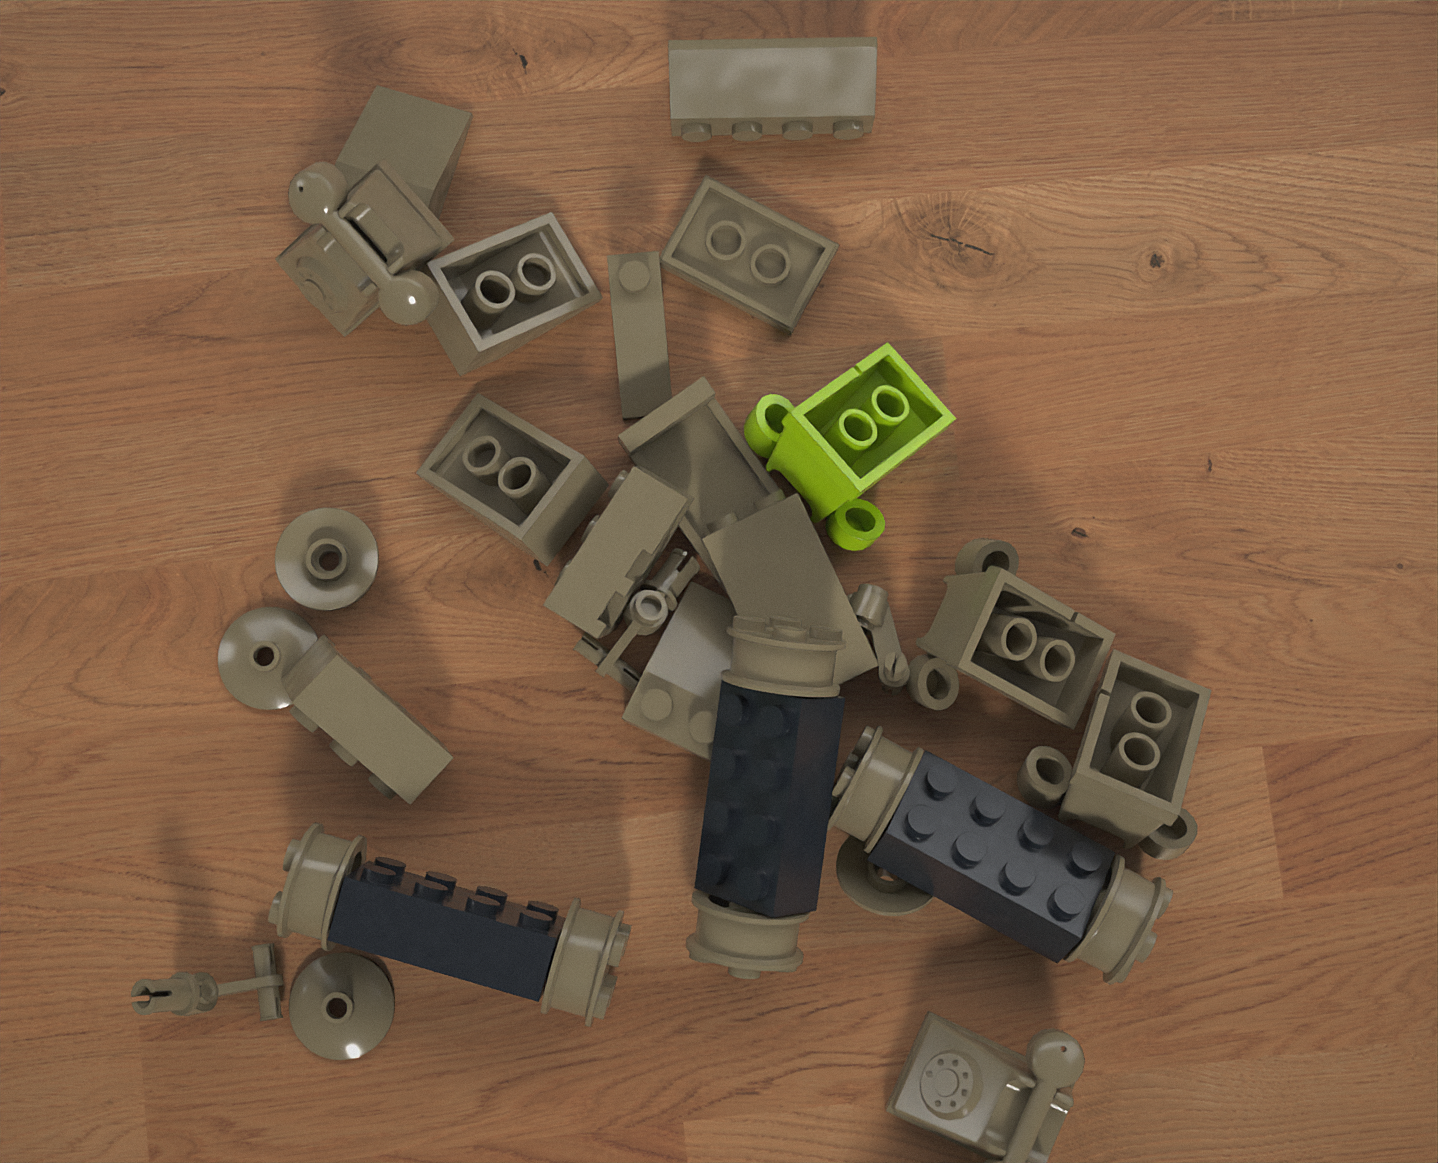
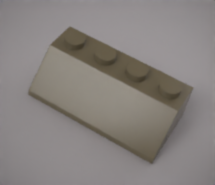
(772, 87)

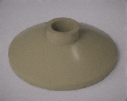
(306, 544)
(238, 665)
(863, 884)
(368, 1002)

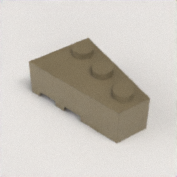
(618, 551)
(363, 722)

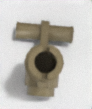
(642, 617)
(876, 620)
(198, 992)

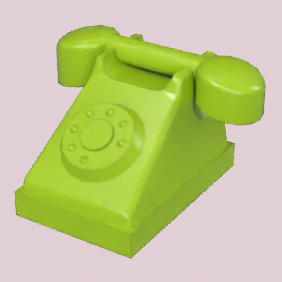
(848, 440)

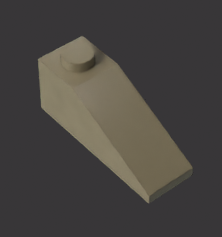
(639, 332)

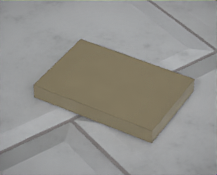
(748, 255)

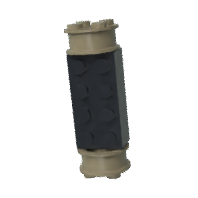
(767, 795)
(996, 857)
(449, 927)

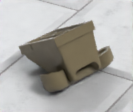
(363, 246)
(1007, 640)
(1129, 760)
(986, 1093)

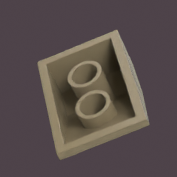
(414, 137)
(507, 292)
(514, 478)
(682, 679)

